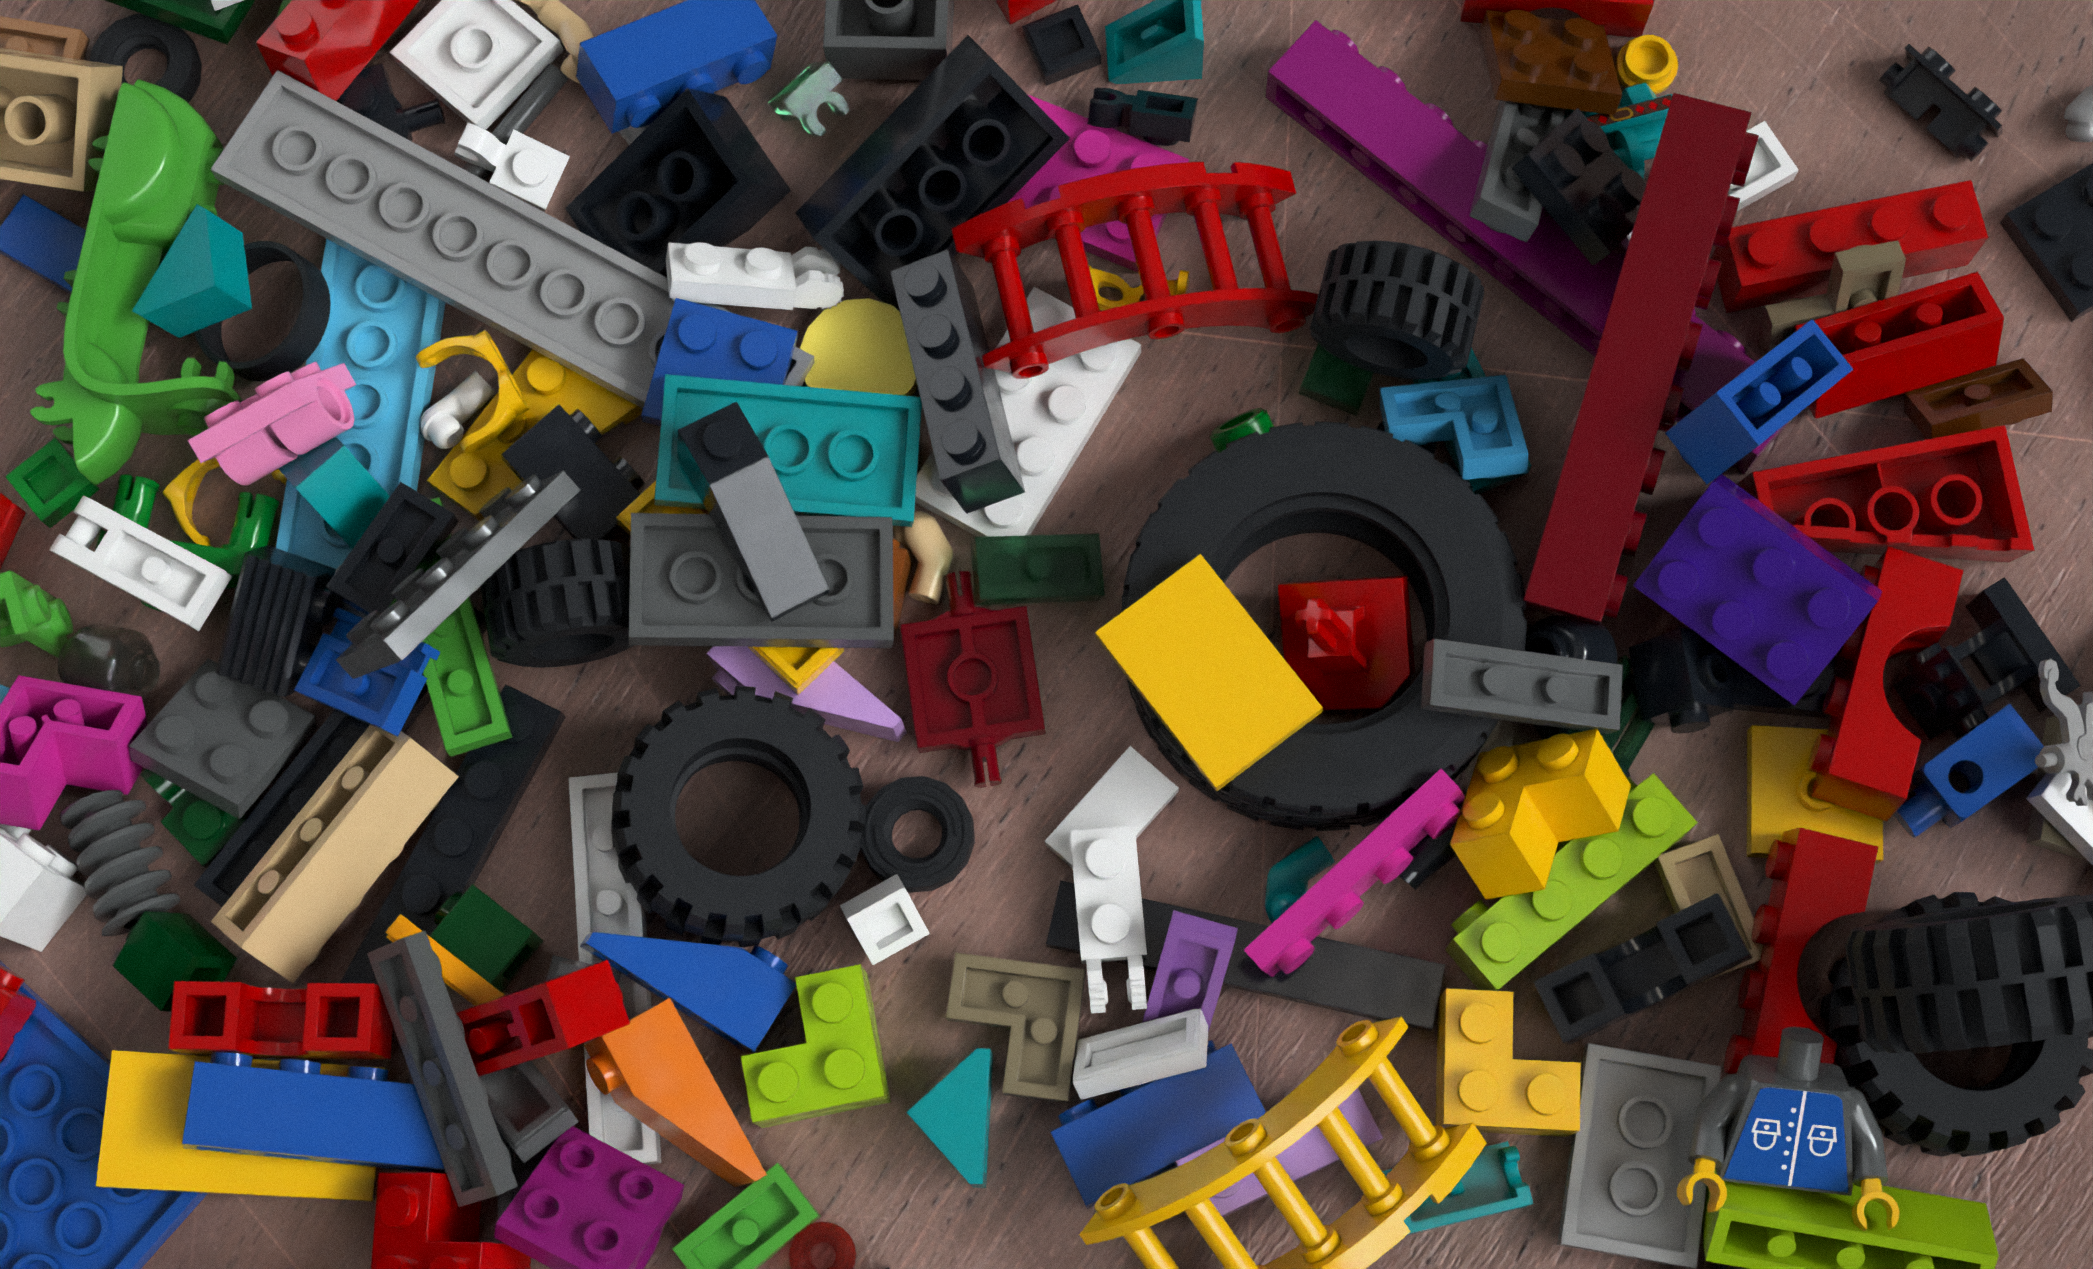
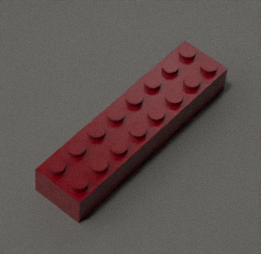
(1640, 349)

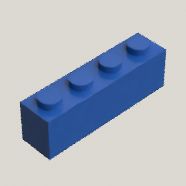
(308, 1114)

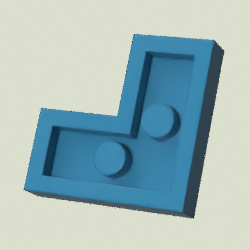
(1470, 412)

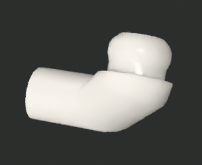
(445, 418)

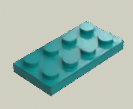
(828, 446)

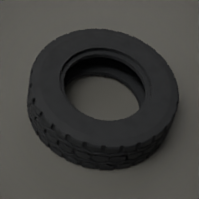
(1411, 513)

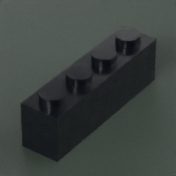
(955, 388)

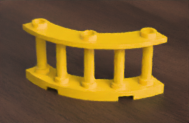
(1359, 1237)

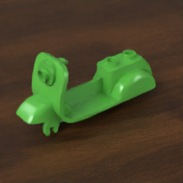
(145, 191)

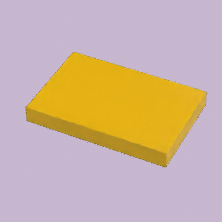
(1208, 672)

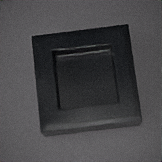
(1061, 45)

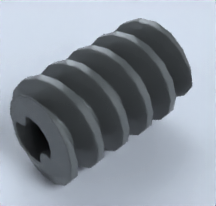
(115, 859)

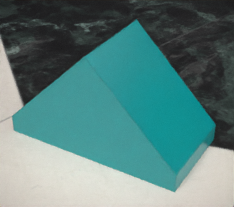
(1156, 43)
(199, 277)
(337, 488)
(958, 1115)

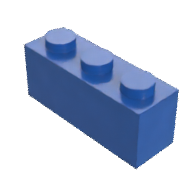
(653, 60)
(1758, 402)
(1155, 1124)

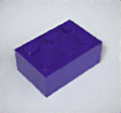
(1758, 589)

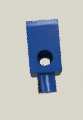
(1988, 758)

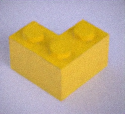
(1531, 800)
(1485, 1084)

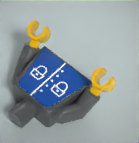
(1789, 1128)

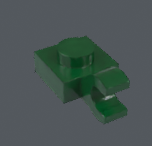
(193, 821)

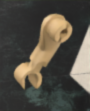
(566, 25)

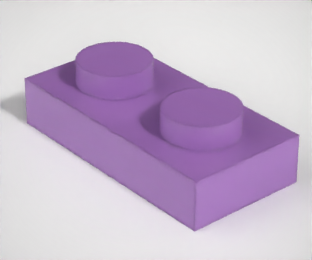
(1190, 967)

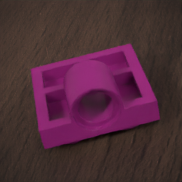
(589, 1207)

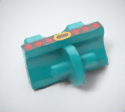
(1635, 126)

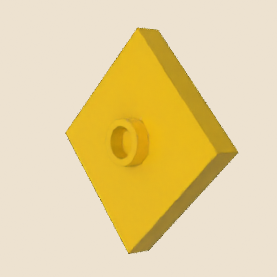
(1781, 793)

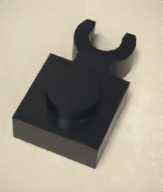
(1154, 115)

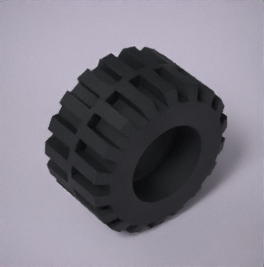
(1397, 309)
(559, 603)

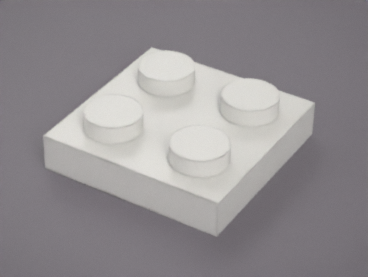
(477, 55)

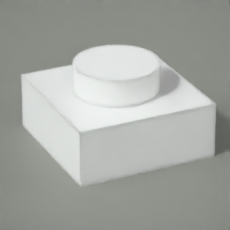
(884, 919)

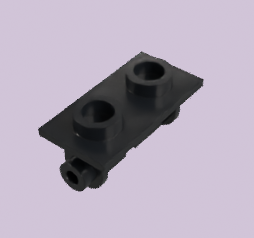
(1962, 115)

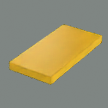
(146, 1131)

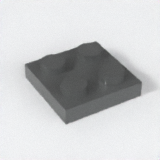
(222, 739)

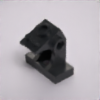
(2004, 651)

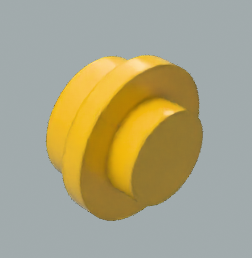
(1647, 61)

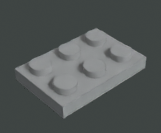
(1633, 1156)

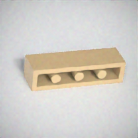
(334, 851)

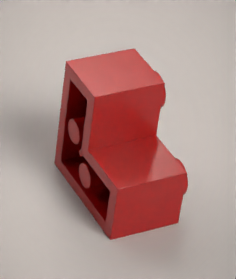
(425, 1228)

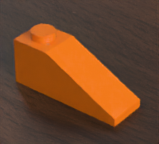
(665, 1084)

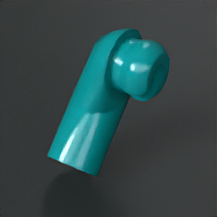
(1290, 876)

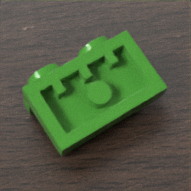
(31, 615)

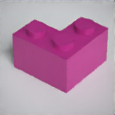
(63, 737)

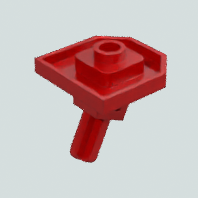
(1348, 638)

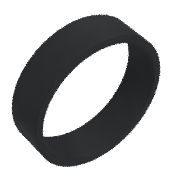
(304, 335)

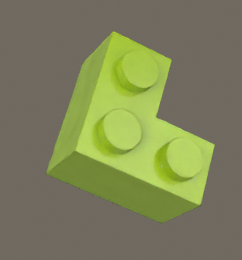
(837, 1066)

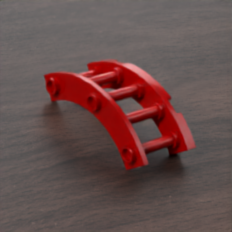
(1133, 199)

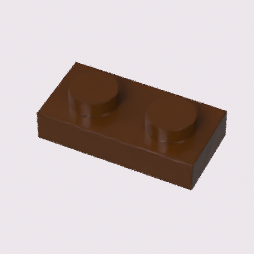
(1979, 400)

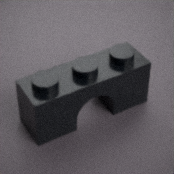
(1642, 970)

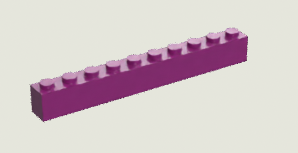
(1435, 173)

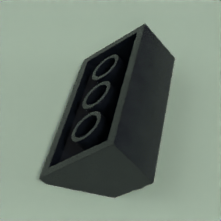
(934, 163)

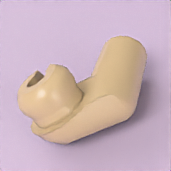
(932, 554)

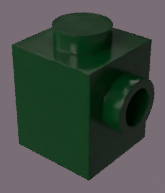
(484, 936)
(170, 949)

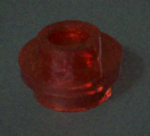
(818, 1233)

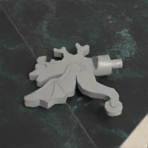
(2076, 728)

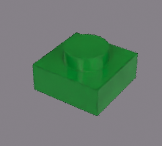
(51, 482)

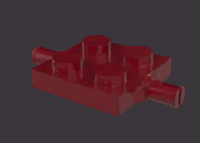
(972, 679)

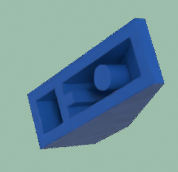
(713, 984)

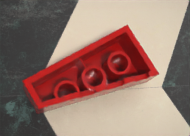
(1922, 497)

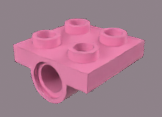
(277, 423)

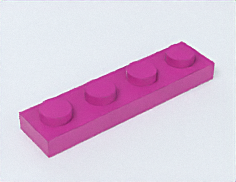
(1377, 857)

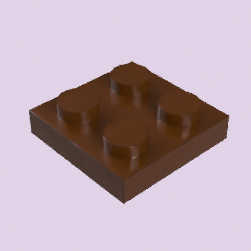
(1550, 62)

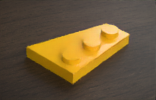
(479, 476)

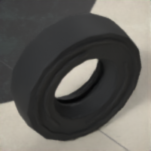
(144, 32)
(911, 795)

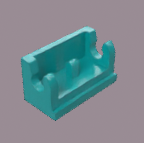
(1485, 1190)

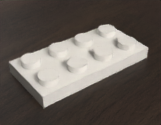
(1048, 426)

